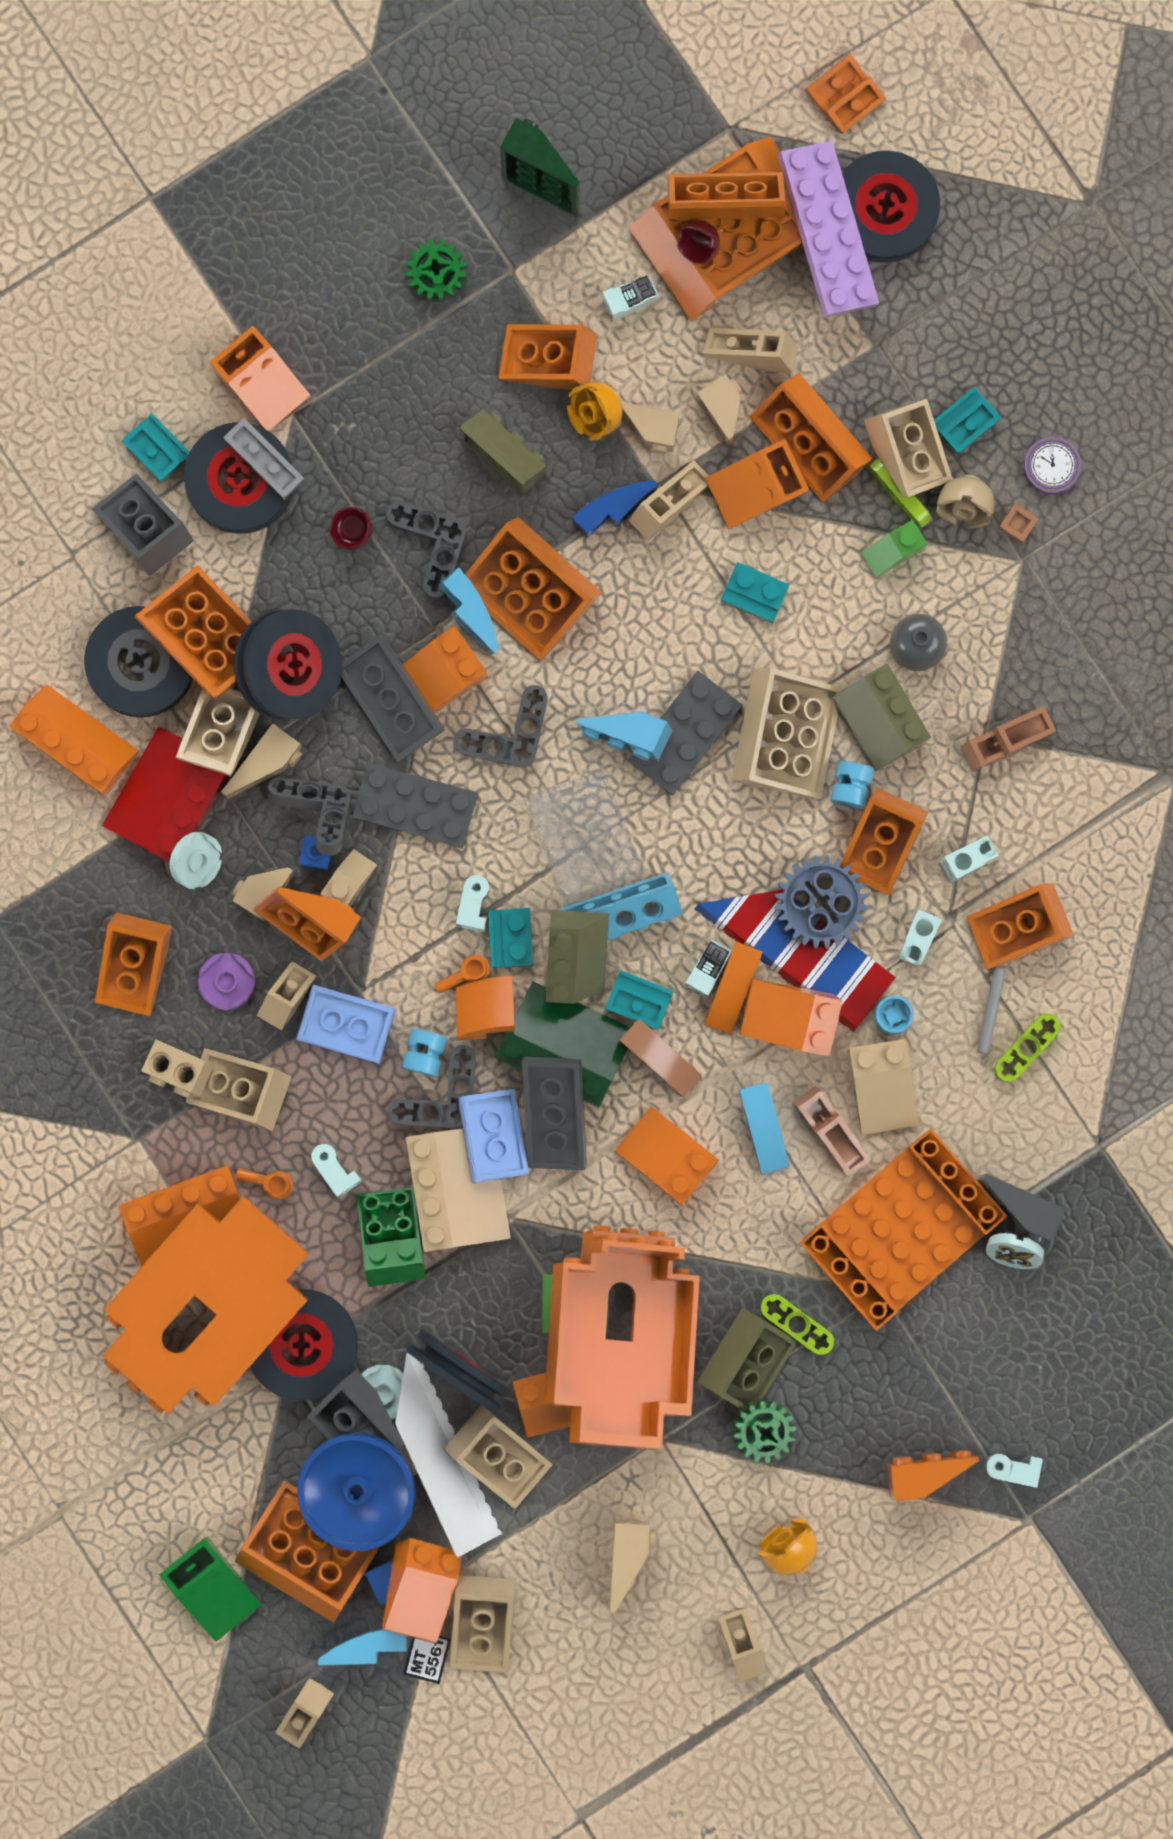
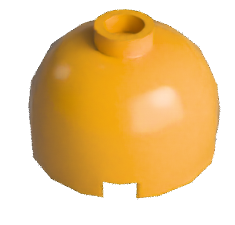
(595, 409)
(789, 1549)

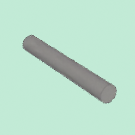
(991, 1011)

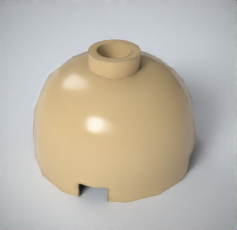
(966, 500)

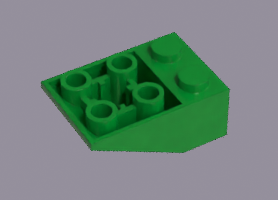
(390, 1237)
(210, 1588)

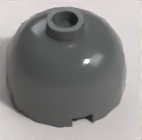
(918, 642)

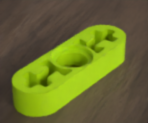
(911, 505)
(1036, 1027)
(819, 1331)

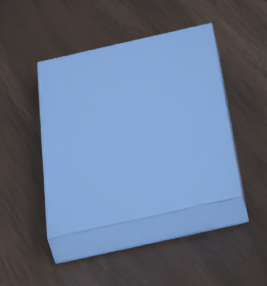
(346, 1024)
(493, 1135)

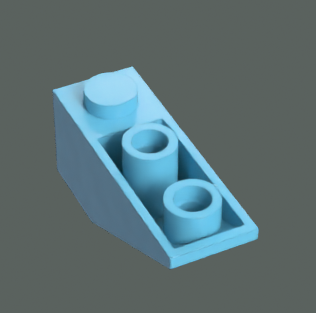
(633, 731)

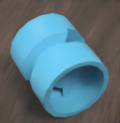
(852, 784)
(893, 1015)
(420, 1062)

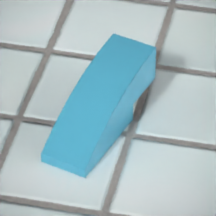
(470, 610)
(764, 1128)
(364, 1648)

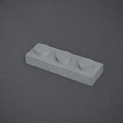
(264, 458)

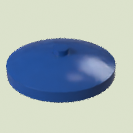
(356, 1491)

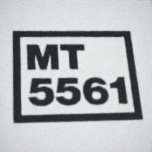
(427, 1659)

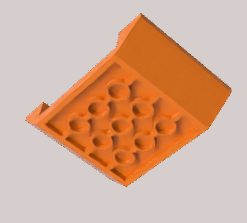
(744, 247)
(903, 1229)

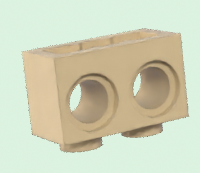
(179, 1065)

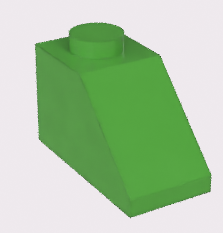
(894, 548)

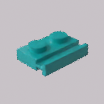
(966, 420)
(156, 447)
(755, 592)
(510, 938)
(639, 999)

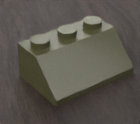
(503, 450)
(881, 717)
(576, 955)
(747, 1360)

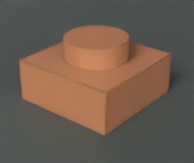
(1018, 523)

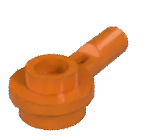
(472, 969)
(276, 1185)

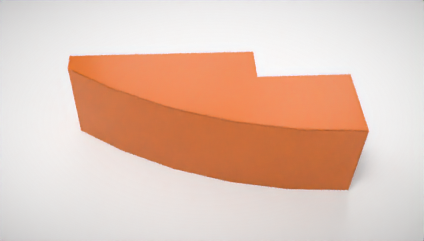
(733, 987)

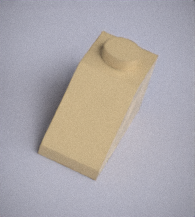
(721, 404)
(653, 426)
(349, 878)
(258, 887)
(286, 995)
(742, 1645)
(304, 1713)

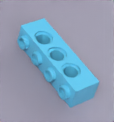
(633, 899)

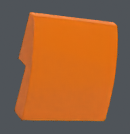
(845, 94)
(484, 1007)

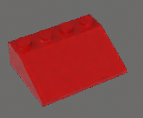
(163, 798)

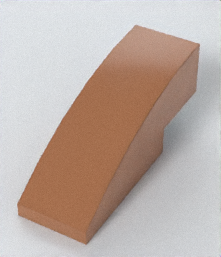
(1008, 738)
(660, 1057)
(832, 1131)

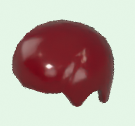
(698, 241)
(351, 528)

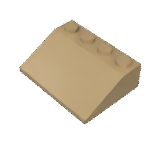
(786, 733)
(448, 1204)

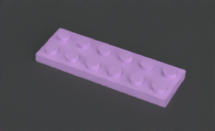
(828, 229)

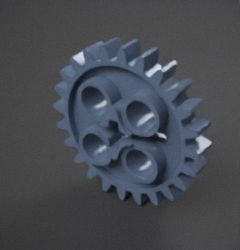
(800, 917)

